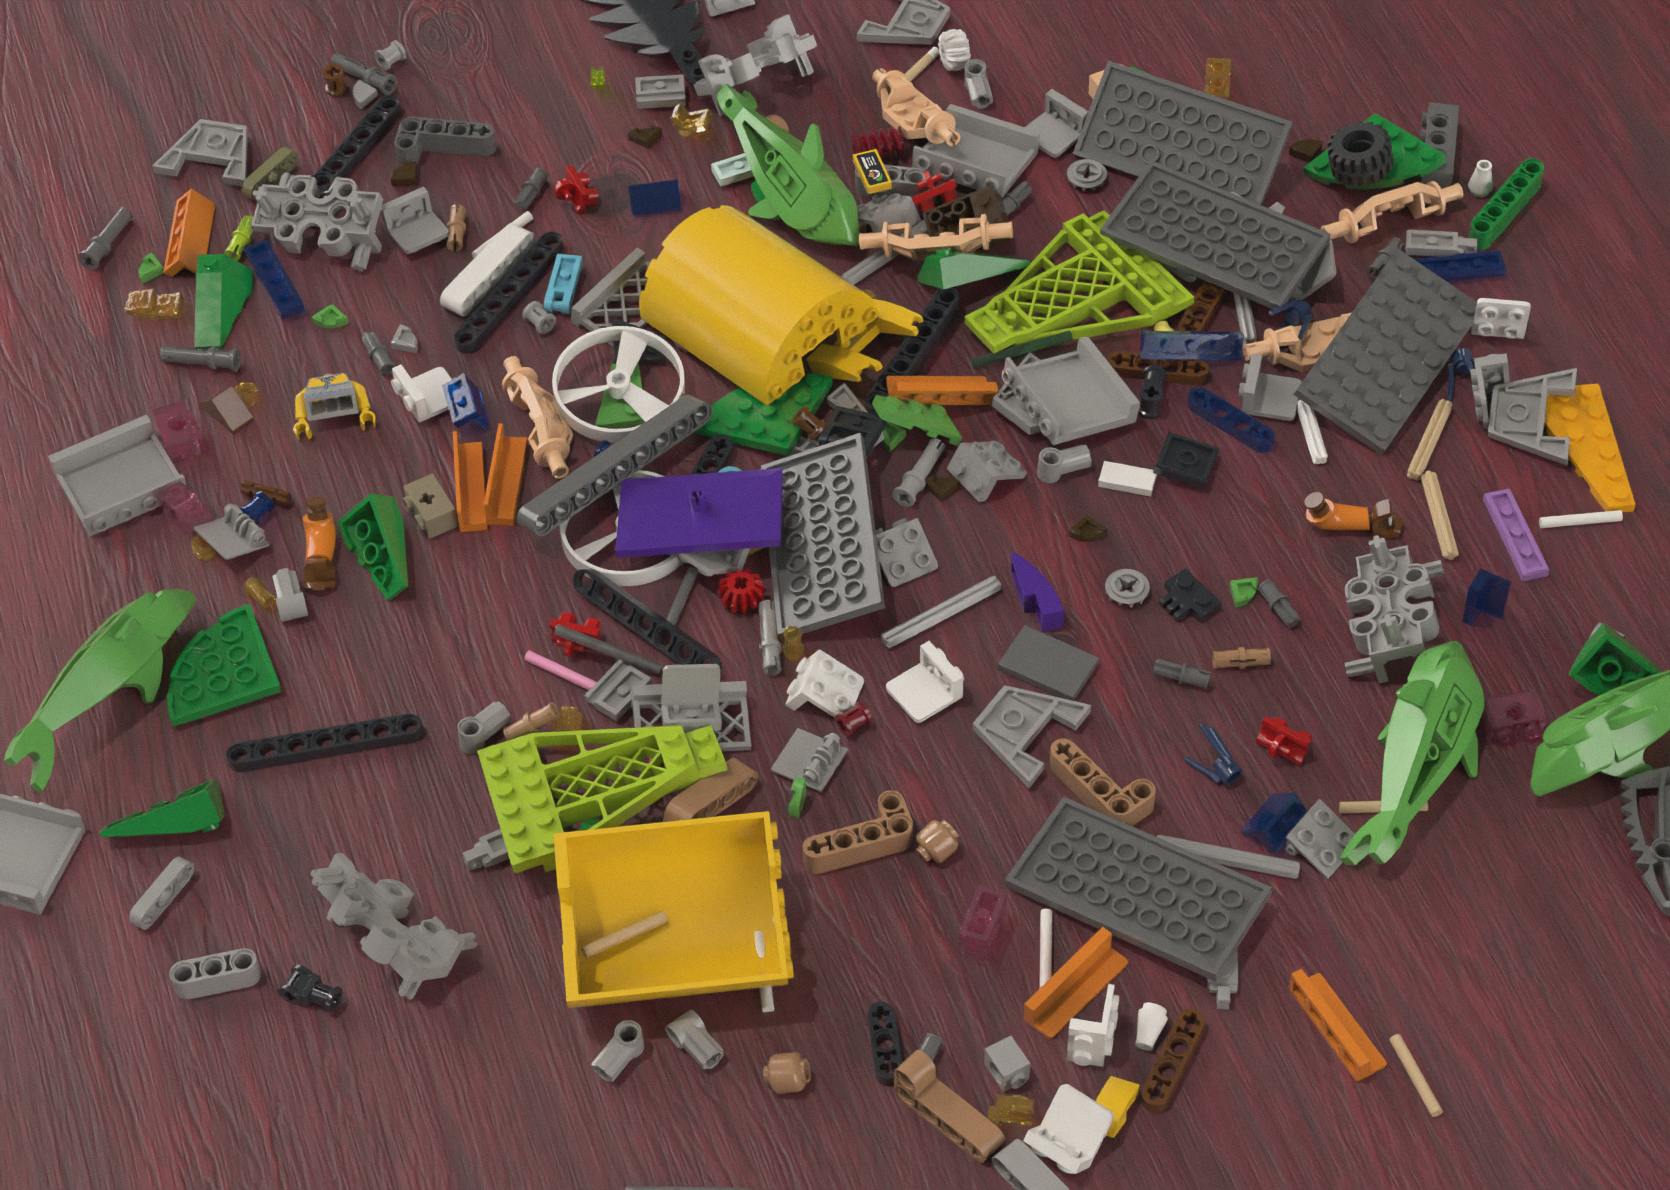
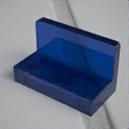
(654, 197)
(465, 402)
(1486, 594)
(1275, 820)

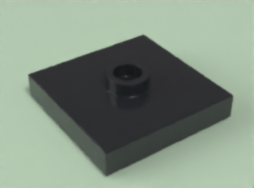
(1186, 460)

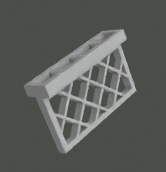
(608, 290)
(729, 694)

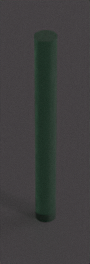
(1021, 349)

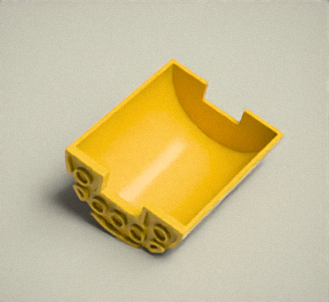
(747, 300)
(709, 881)

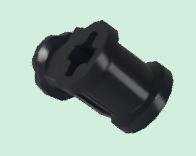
(1151, 391)
(307, 988)

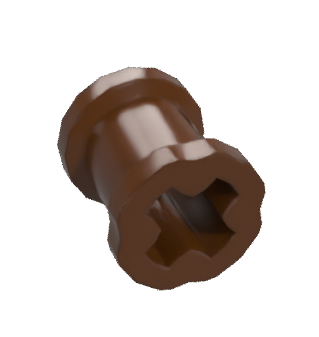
(334, 80)
(804, 414)

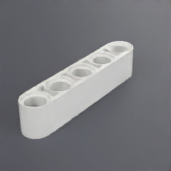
(487, 269)

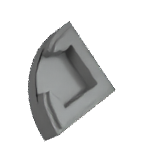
(363, 94)
(404, 340)

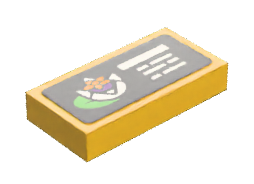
(872, 171)

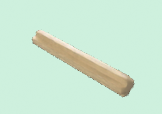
(1429, 439)
(1439, 515)

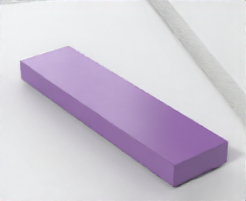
(1516, 535)

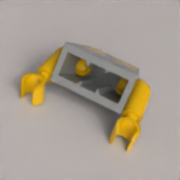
(329, 398)

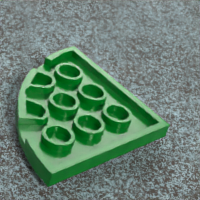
(1409, 155)
(763, 426)
(221, 669)

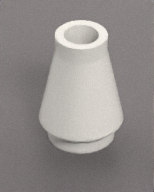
(1481, 181)
(1150, 1024)

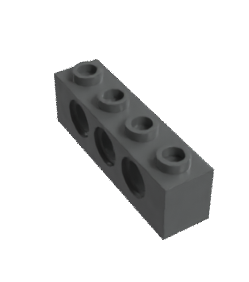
(1440, 134)

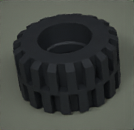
(1360, 154)

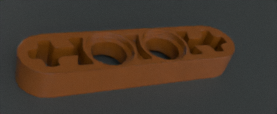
(1208, 307)
(1135, 372)
(1176, 1061)

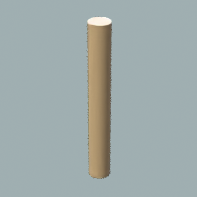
(1366, 807)
(624, 934)
(1416, 1075)

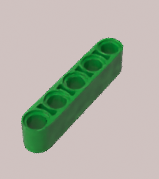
(1506, 203)

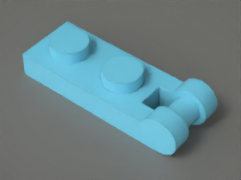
(563, 283)

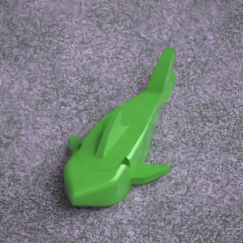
(792, 175)
(116, 656)
(1604, 735)
(1423, 744)

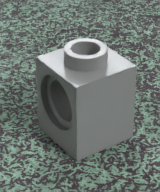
(1007, 1064)

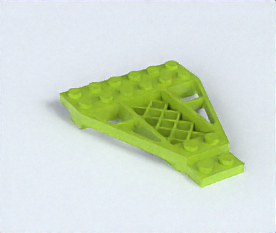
(1130, 275)
(525, 787)

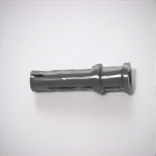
(370, 75)
(100, 245)
(212, 357)

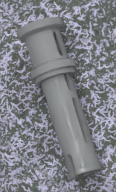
(915, 479)

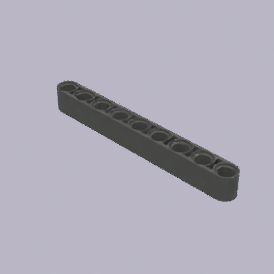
(614, 465)

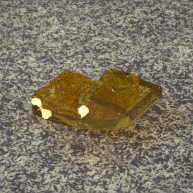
(1218, 77)
(149, 305)

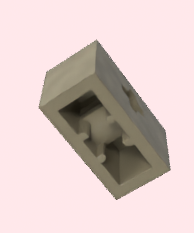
(430, 506)

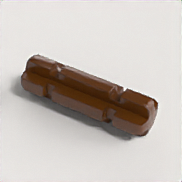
(277, 496)

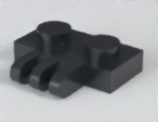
(1188, 597)

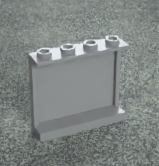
(986, 154)
(1072, 393)
(115, 475)
(34, 850)

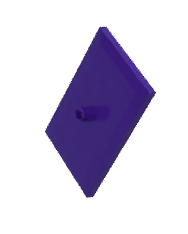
(700, 513)

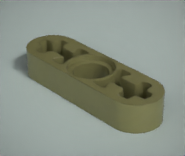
(279, 163)

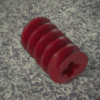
(883, 142)

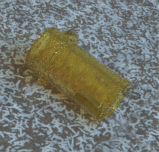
(255, 588)
(793, 647)

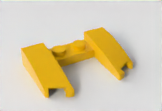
(845, 361)

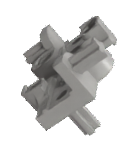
(778, 46)
(353, 229)
(1379, 631)
(413, 952)

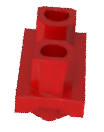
(575, 189)
(946, 190)
(591, 628)
(1283, 740)

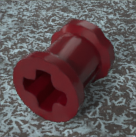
(853, 719)

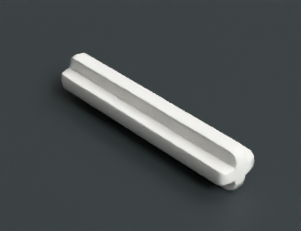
(1312, 433)

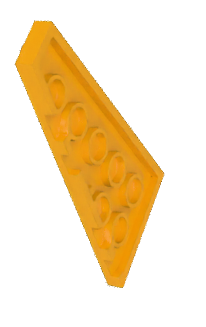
(1591, 445)

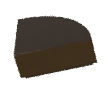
(646, 136)
(1306, 149)
(405, 174)
(942, 487)
(1087, 530)

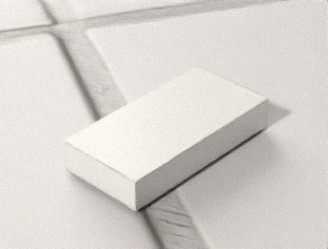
(1127, 478)

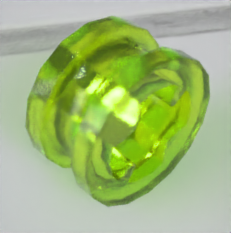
(598, 78)

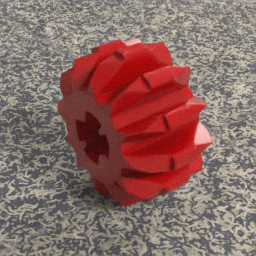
(741, 591)

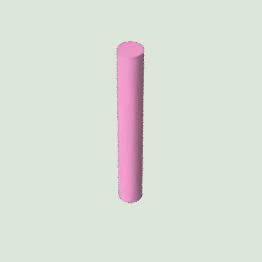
(559, 670)

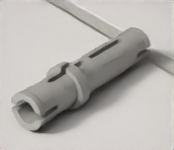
(770, 645)

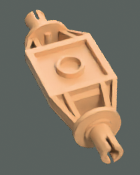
(912, 110)
(1412, 195)
(923, 245)
(1304, 351)
(551, 433)

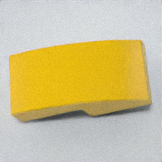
(1117, 1097)

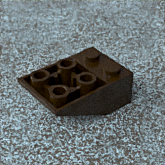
(984, 201)

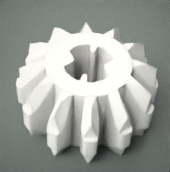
(954, 49)

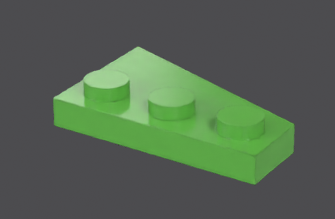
(617, 412)
(912, 413)

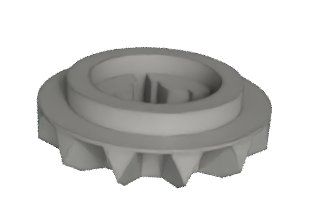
(1078, 170)
(1127, 578)

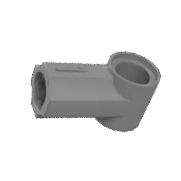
(977, 83)
(1055, 462)
(289, 598)
(477, 729)
(690, 1033)
(618, 1052)

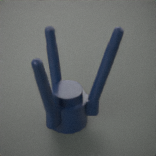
(1296, 314)
(1462, 364)
(1225, 766)

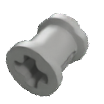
(390, 55)
(539, 317)

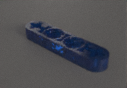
(1232, 418)

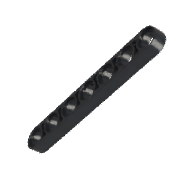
(361, 147)
(507, 302)
(635, 618)
(311, 738)

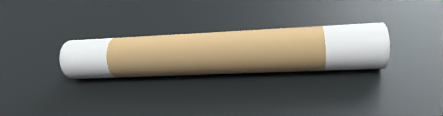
(922, 64)

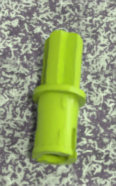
(240, 238)

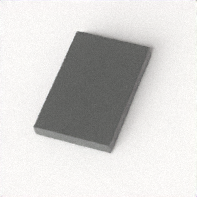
(1048, 663)

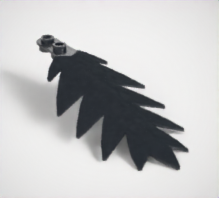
(658, 27)

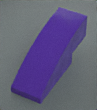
(1036, 593)

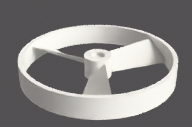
(632, 344)
(621, 578)

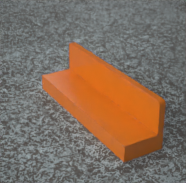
(189, 232)
(943, 389)
(505, 478)
(469, 485)
(1074, 985)
(1336, 1024)

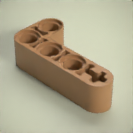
(1069, 762)
(712, 793)
(823, 850)
(944, 1109)

